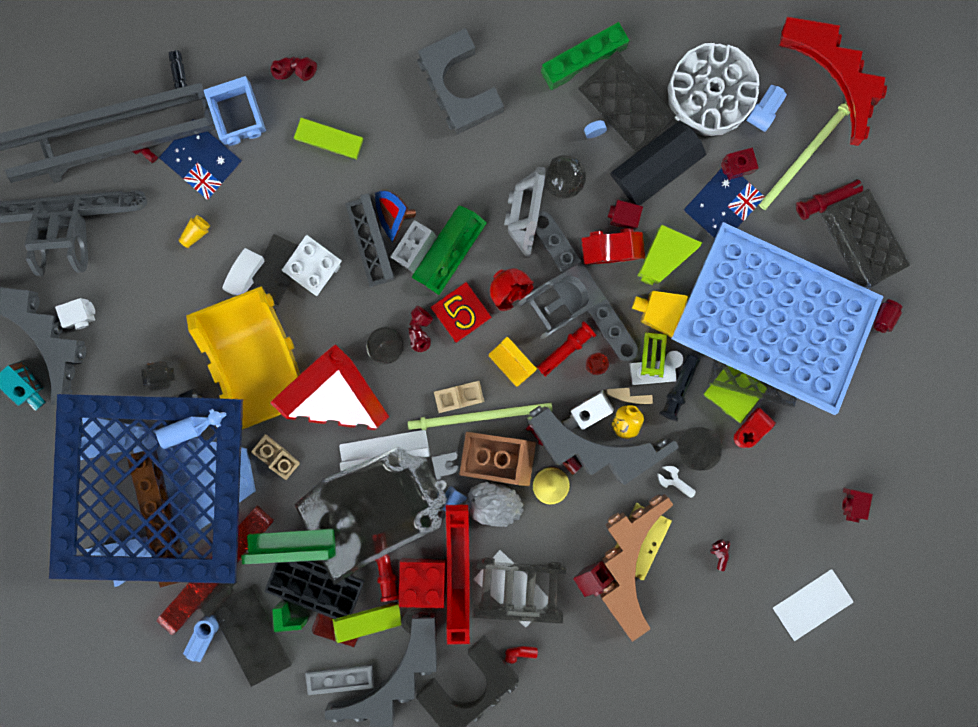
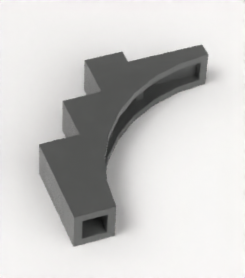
(58, 353)
(400, 685)

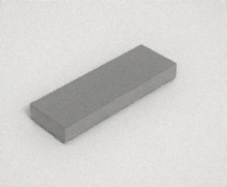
(339, 679)

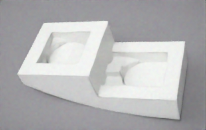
(242, 271)

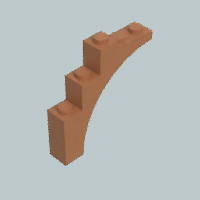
(621, 562)

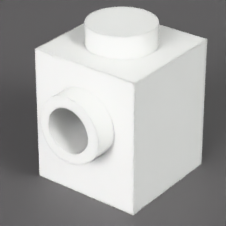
(76, 314)

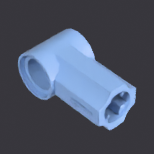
(765, 111)
(201, 639)

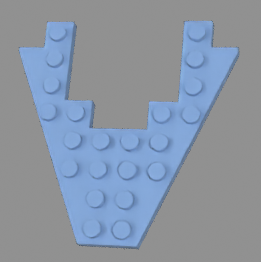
(247, 484)

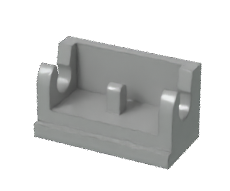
(414, 246)
(441, 465)

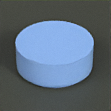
(595, 129)

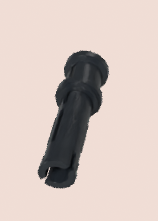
(676, 397)

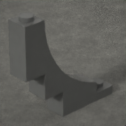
(624, 460)

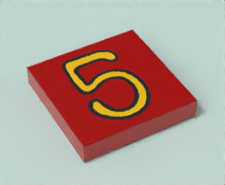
(461, 312)

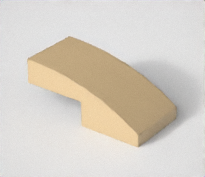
(623, 394)
(459, 396)

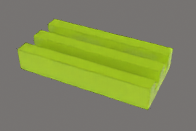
(652, 371)

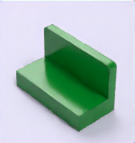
(282, 618)

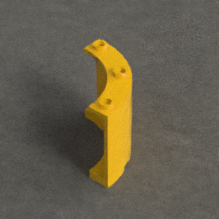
(246, 351)

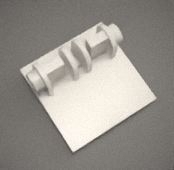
(312, 265)

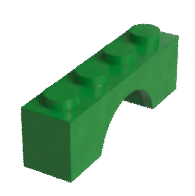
(598, 47)

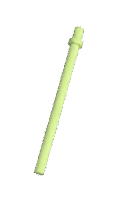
(807, 153)
(471, 417)

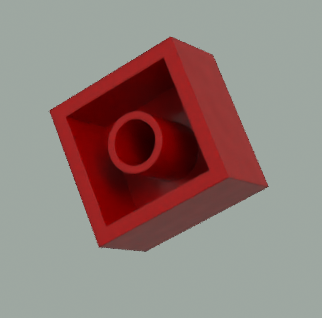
(422, 583)

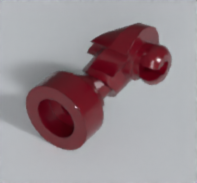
(284, 68)
(419, 340)

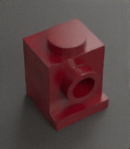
(856, 505)

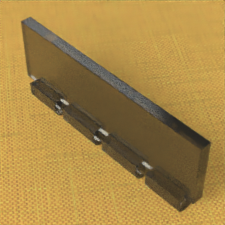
(271, 273)

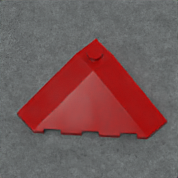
(331, 391)

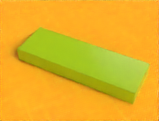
(328, 138)
(367, 622)

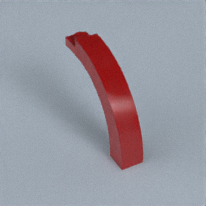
(458, 574)

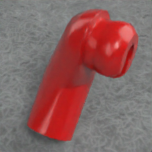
(520, 651)

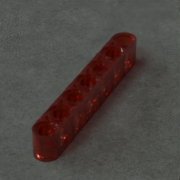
(194, 593)

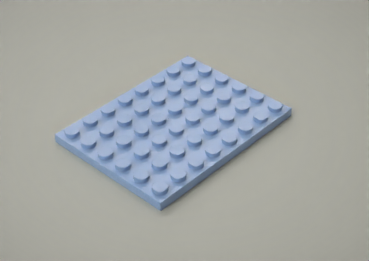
(778, 318)

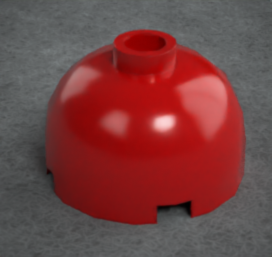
(509, 286)

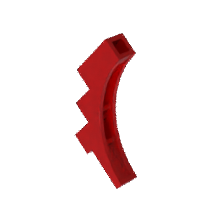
(845, 65)

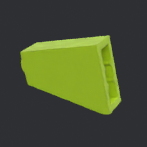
(666, 254)

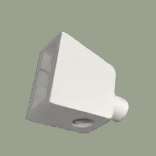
(596, 405)

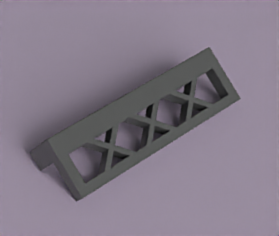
(377, 237)

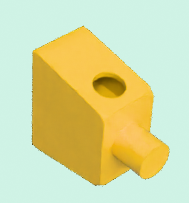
(661, 310)

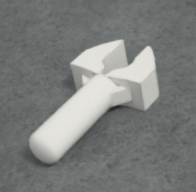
(675, 481)

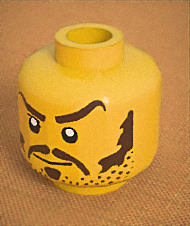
(627, 421)

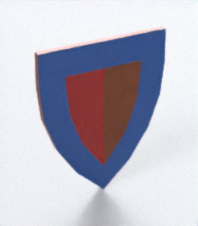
(392, 212)

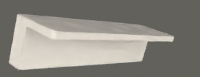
(360, 451)

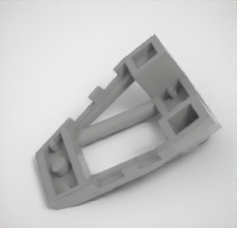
(532, 183)

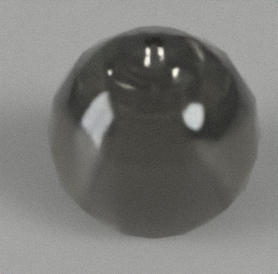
(565, 177)

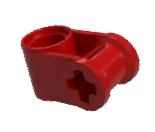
(756, 426)

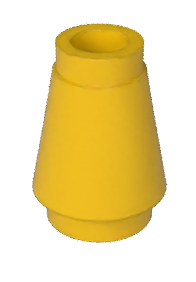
(195, 230)

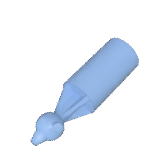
(187, 429)

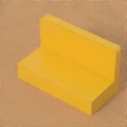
(512, 362)

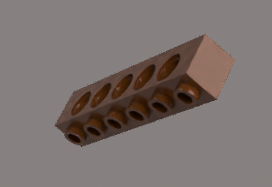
(151, 495)

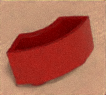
(613, 248)

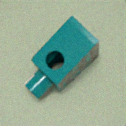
(21, 385)

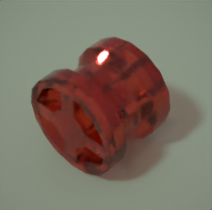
(600, 364)

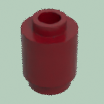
(887, 316)

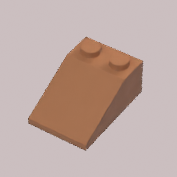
(497, 458)

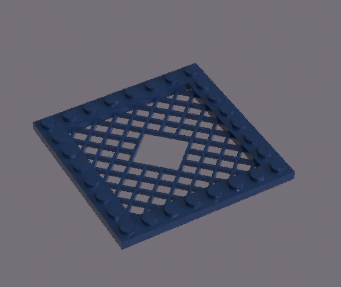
(66, 496)

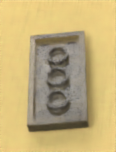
(251, 636)

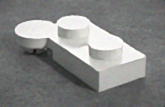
(672, 360)

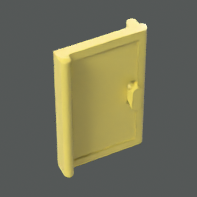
(655, 534)

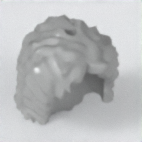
(494, 504)

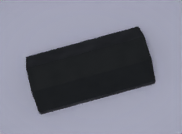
(659, 163)
(312, 587)

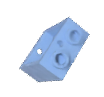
(226, 91)

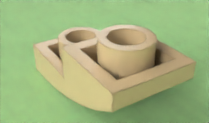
(275, 456)

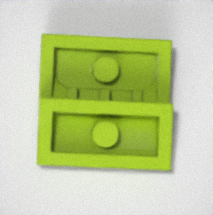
(731, 402)

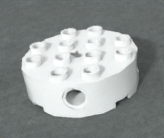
(718, 68)

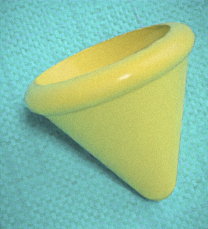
(551, 485)

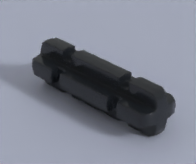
(177, 69)

